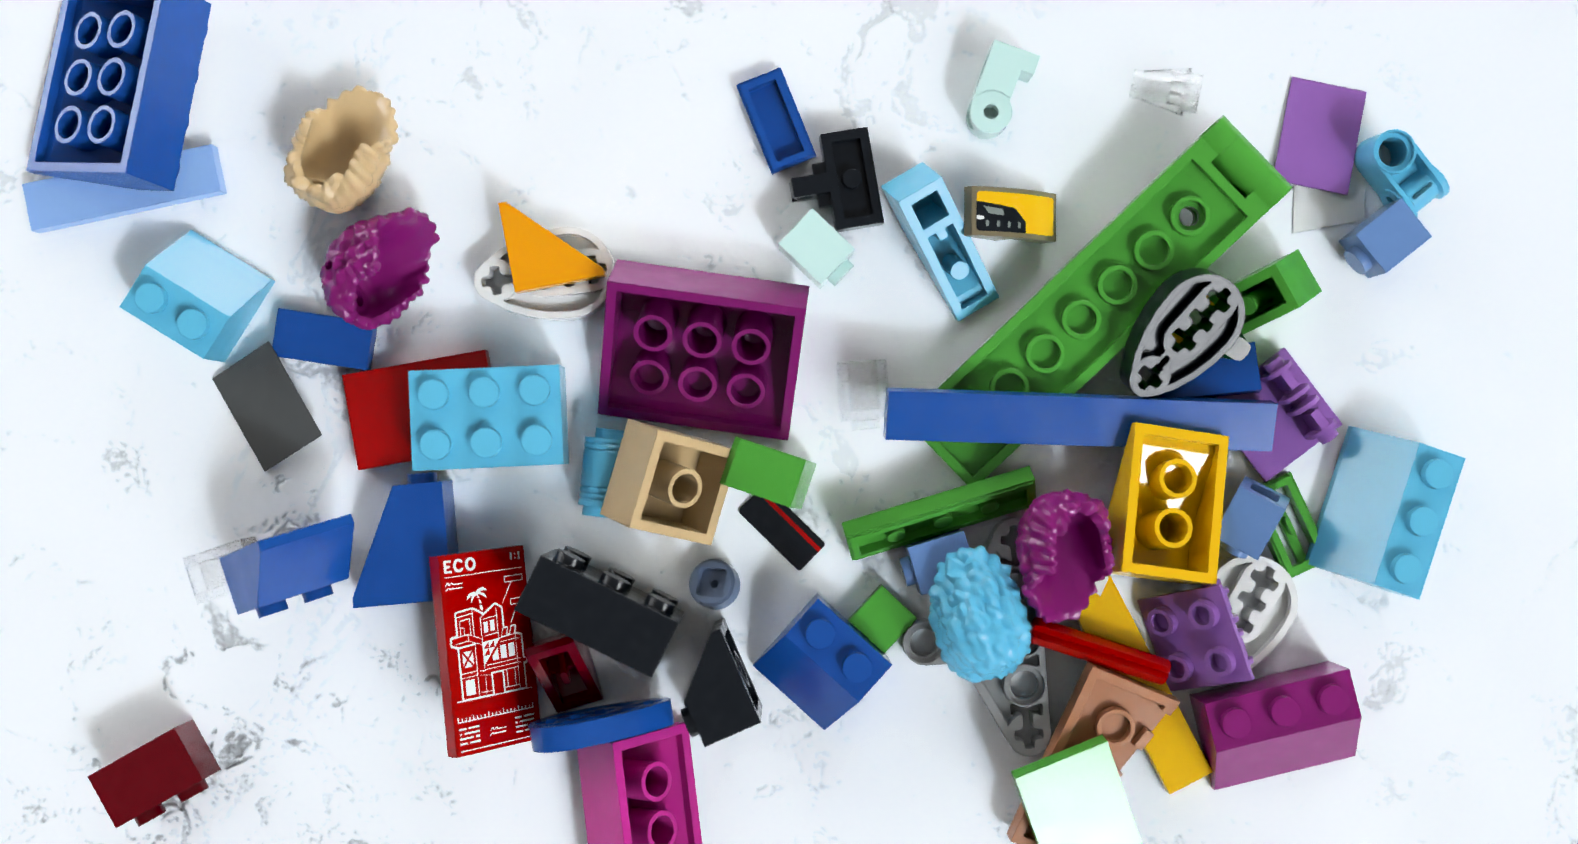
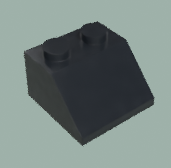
(721, 692)

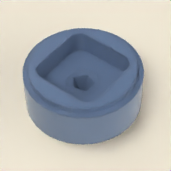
(714, 584)

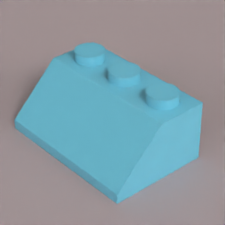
(1385, 511)

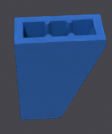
(412, 528)

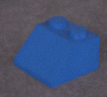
(289, 565)
(822, 662)

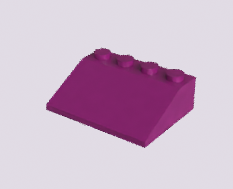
(701, 349)

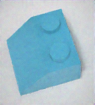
(198, 296)

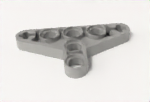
(997, 692)

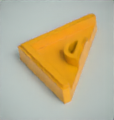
(540, 257)

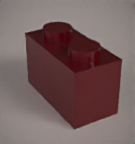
(154, 773)

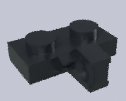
(843, 181)

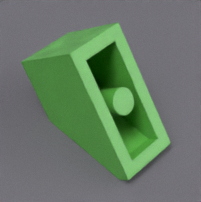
(1275, 290)

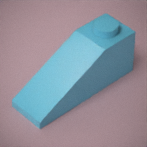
(938, 238)

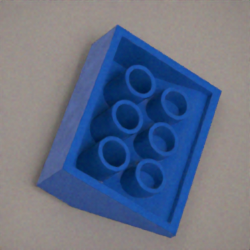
(119, 92)

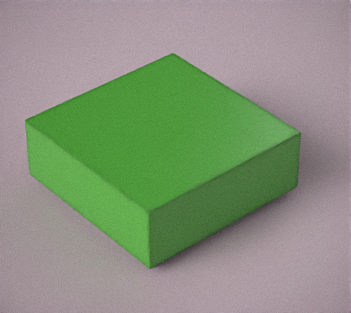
(882, 618)

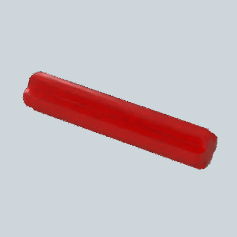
(1100, 651)

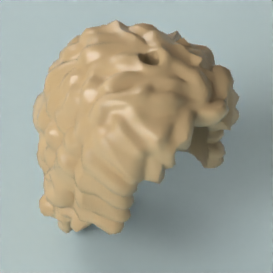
(342, 150)

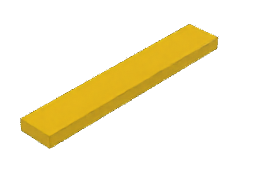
(1173, 747)

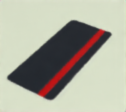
(782, 530)

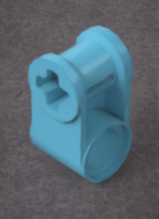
(1408, 174)

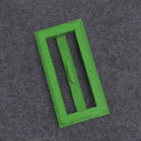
(1305, 520)

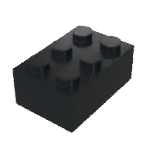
(601, 609)

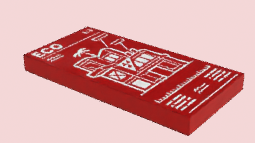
(481, 649)

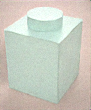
(817, 250)

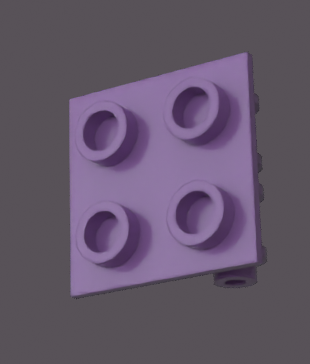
(1301, 414)
(1197, 637)

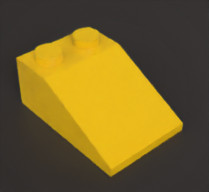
(1169, 505)

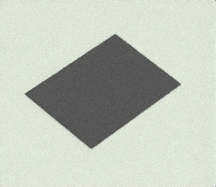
(267, 406)

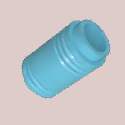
(597, 468)

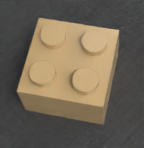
(667, 483)

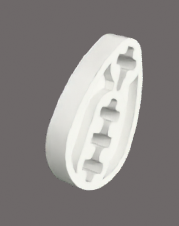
(557, 302)
(1276, 605)

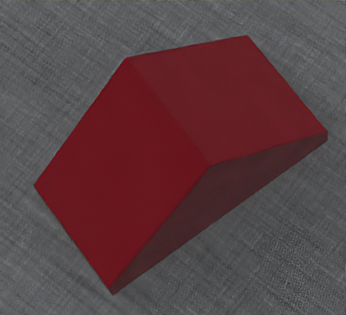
(564, 671)

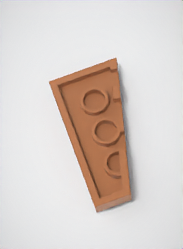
(1105, 706)

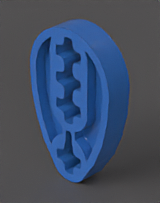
(599, 724)

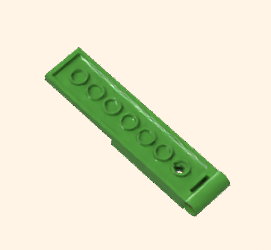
(1097, 296)

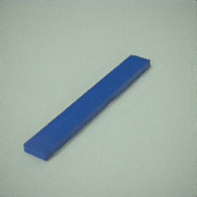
(1068, 417)

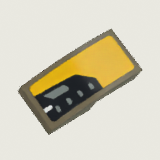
(1009, 214)

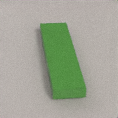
(940, 513)

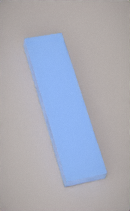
(68, 203)

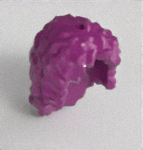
(378, 267)
(1063, 553)

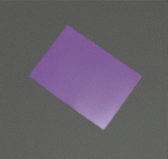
(1320, 135)

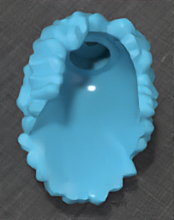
(978, 615)

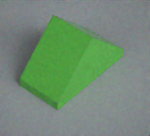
(768, 473)

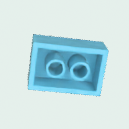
(488, 417)

